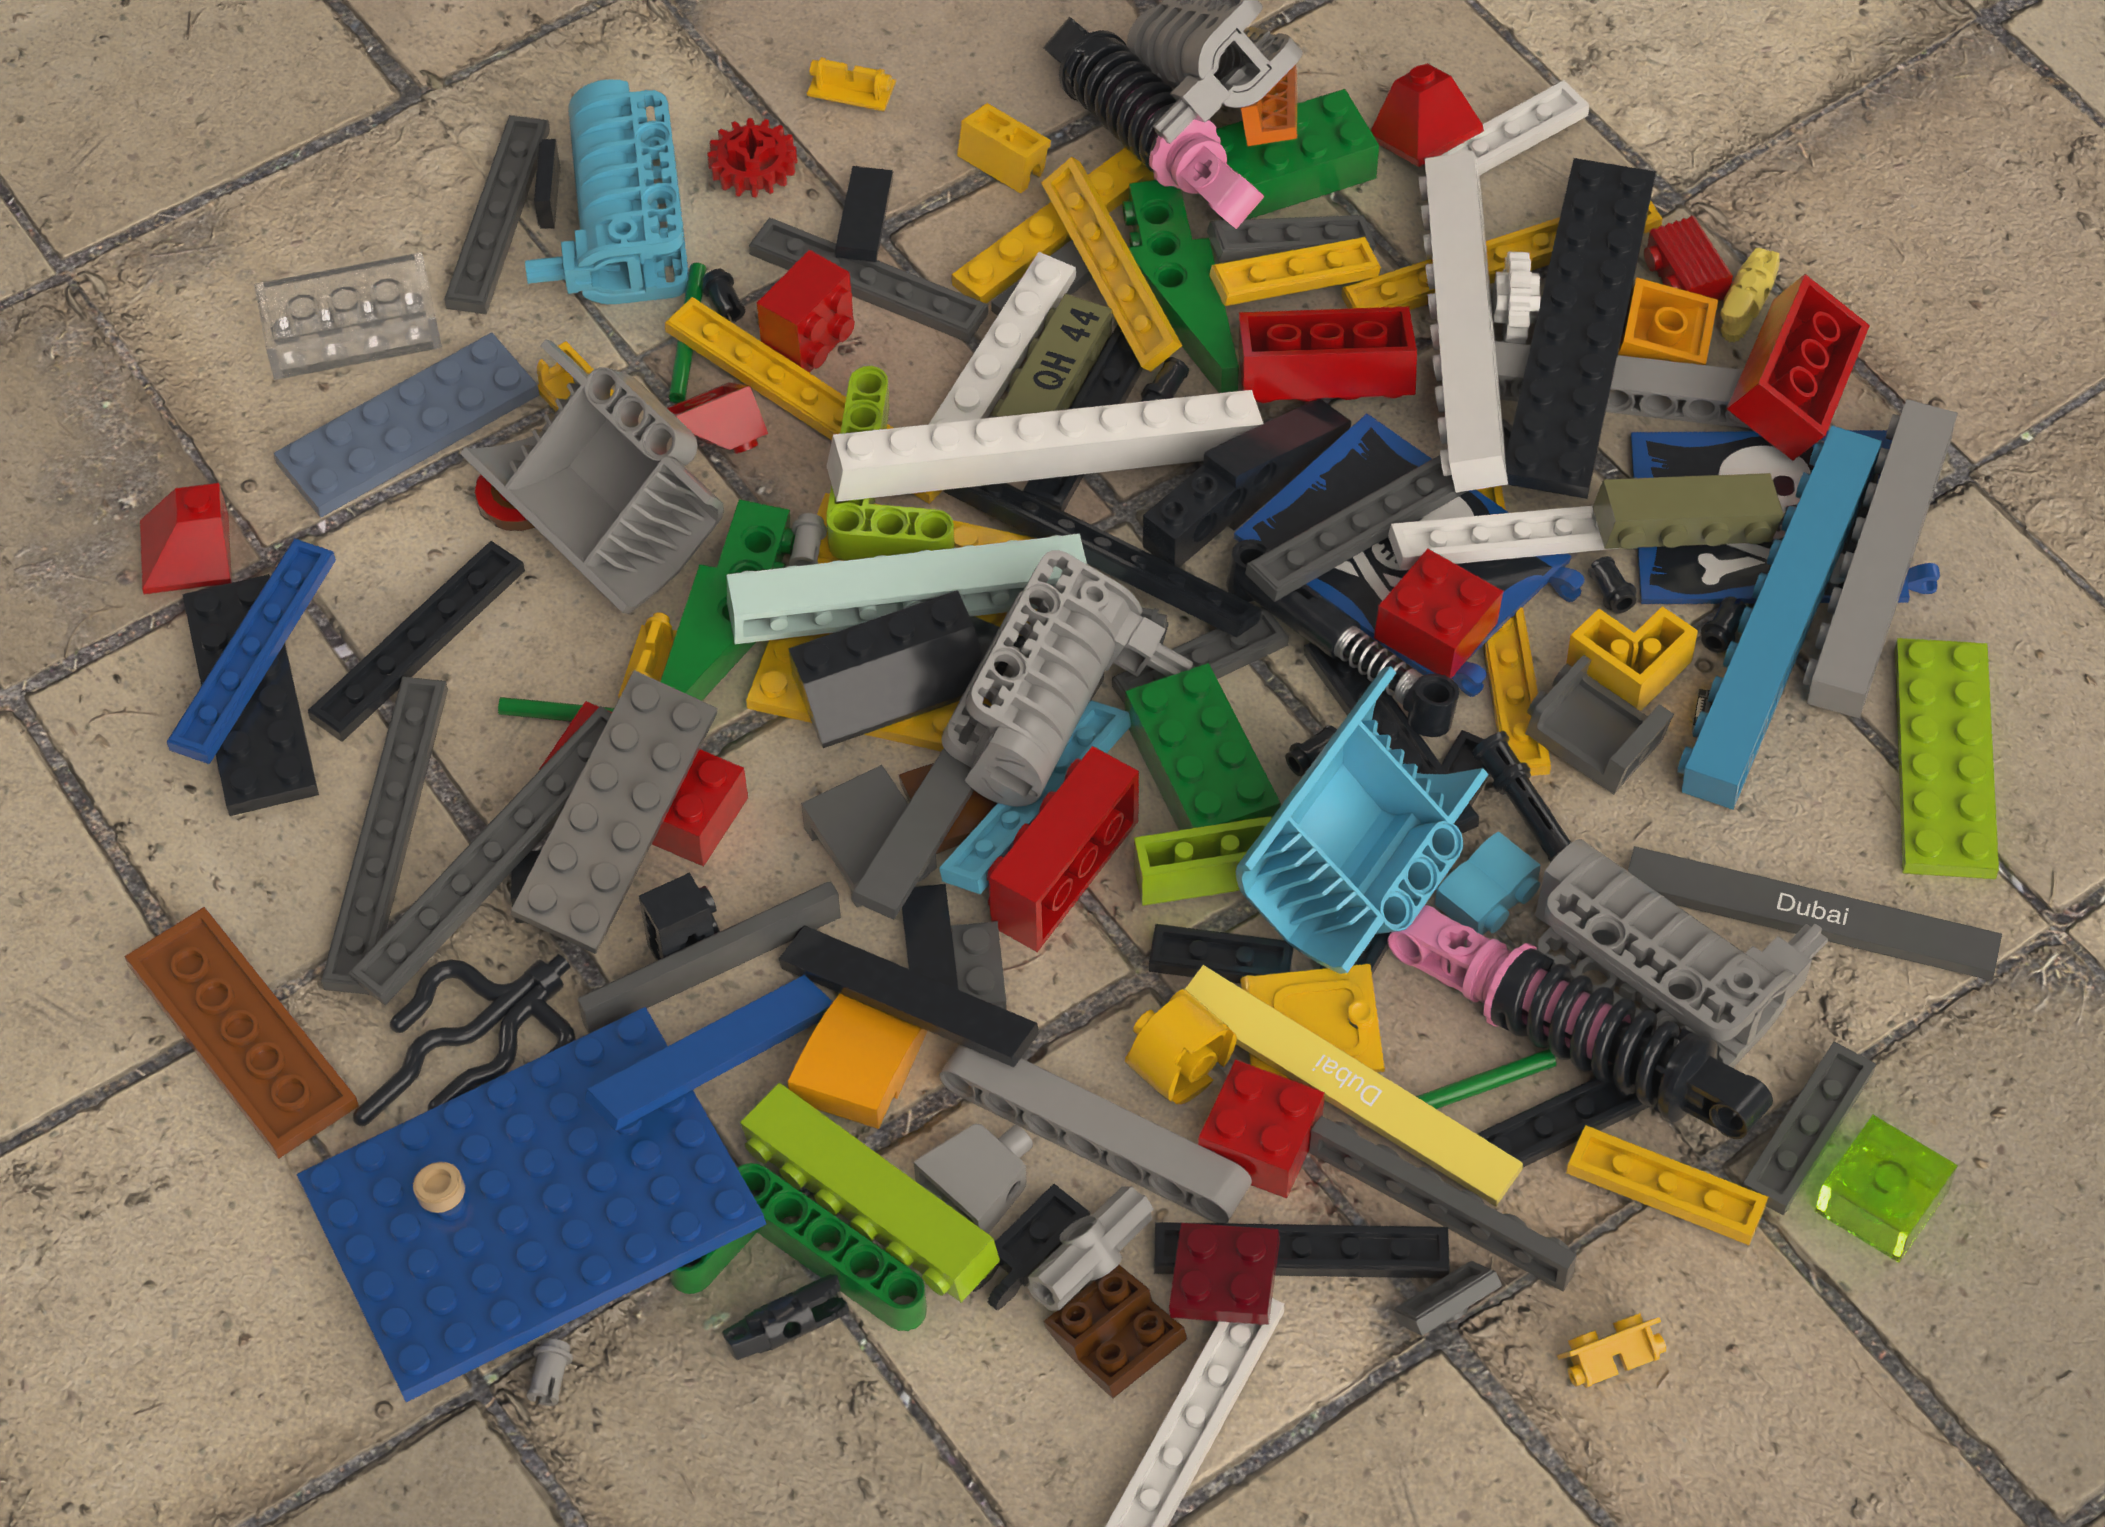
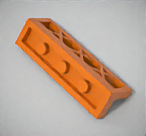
(1261, 120)

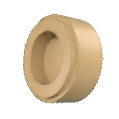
(439, 1187)

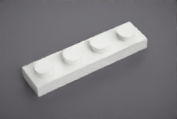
(1525, 126)

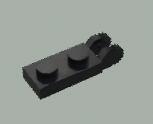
(1031, 1242)

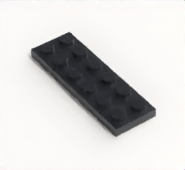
(267, 750)

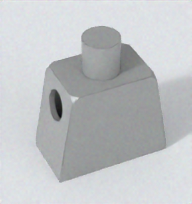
(977, 1172)

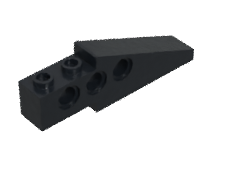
(1239, 480)

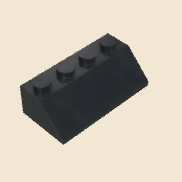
(887, 668)

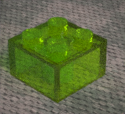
(1885, 1188)

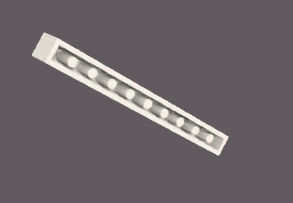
(1464, 324)
(1036, 445)

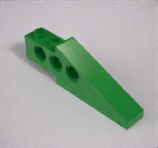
(1180, 278)
(705, 640)

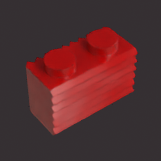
(1687, 259)

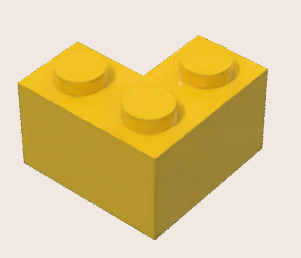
(1634, 663)

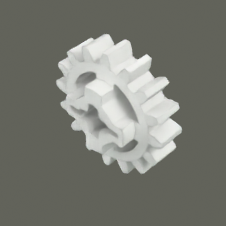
(1516, 297)

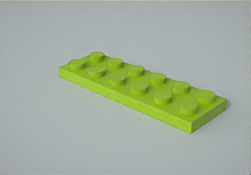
(1946, 759)

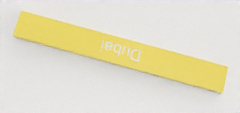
(1358, 1089)

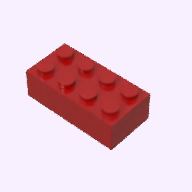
(1328, 353)
(1798, 367)
(703, 806)
(1063, 847)

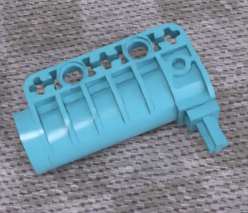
(620, 241)

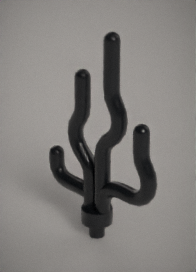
(511, 1002)

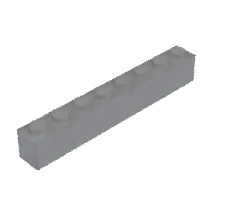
(1881, 559)

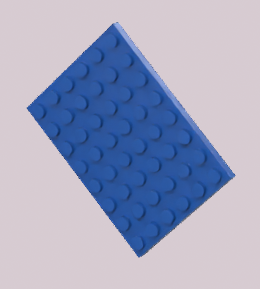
(549, 1215)

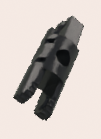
(786, 1318)

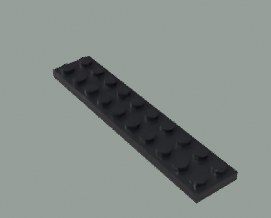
(1579, 329)

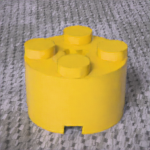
(1180, 1047)

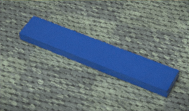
(251, 651)
(708, 1053)

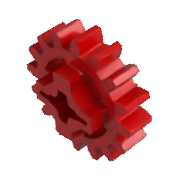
(772, 160)

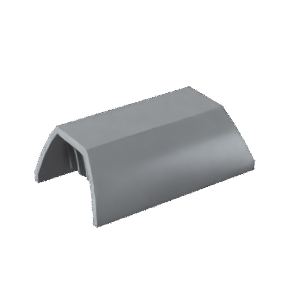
(608, 484)

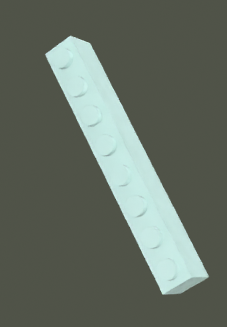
(851, 592)

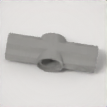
(1090, 1248)

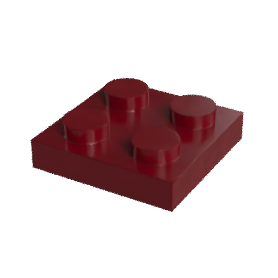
(1224, 1273)

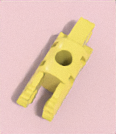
(1748, 293)

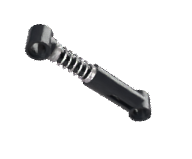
(1427, 698)

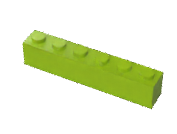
(869, 1193)

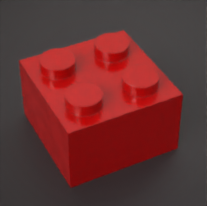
(807, 311)
(1438, 614)
(1263, 1125)

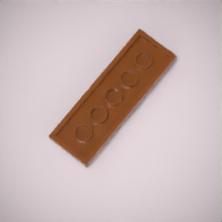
(241, 1032)

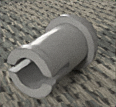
(808, 534)
(549, 1371)

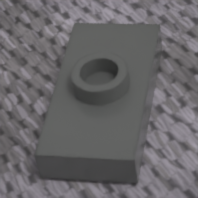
(1447, 1298)

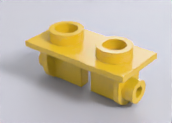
(858, 87)
(651, 649)
(1631, 1341)

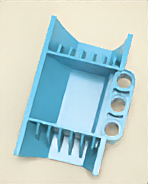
(1352, 841)

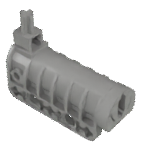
(1049, 681)
(1667, 954)

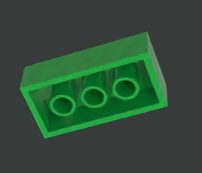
(1329, 154)
(1198, 751)

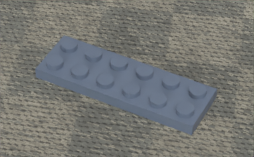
(406, 424)

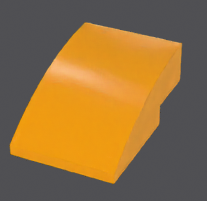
(1667, 324)
(856, 1061)

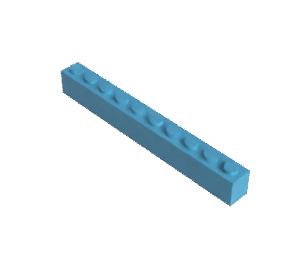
(1780, 618)

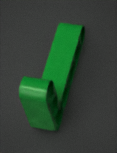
(802, 1243)

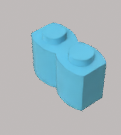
(1489, 885)

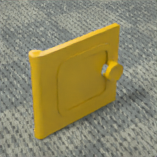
(1322, 1004)

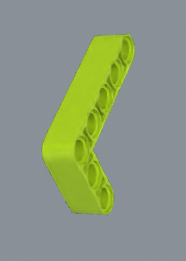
(860, 526)

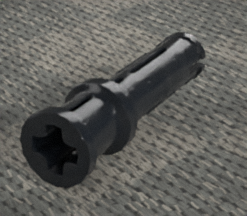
(1512, 779)

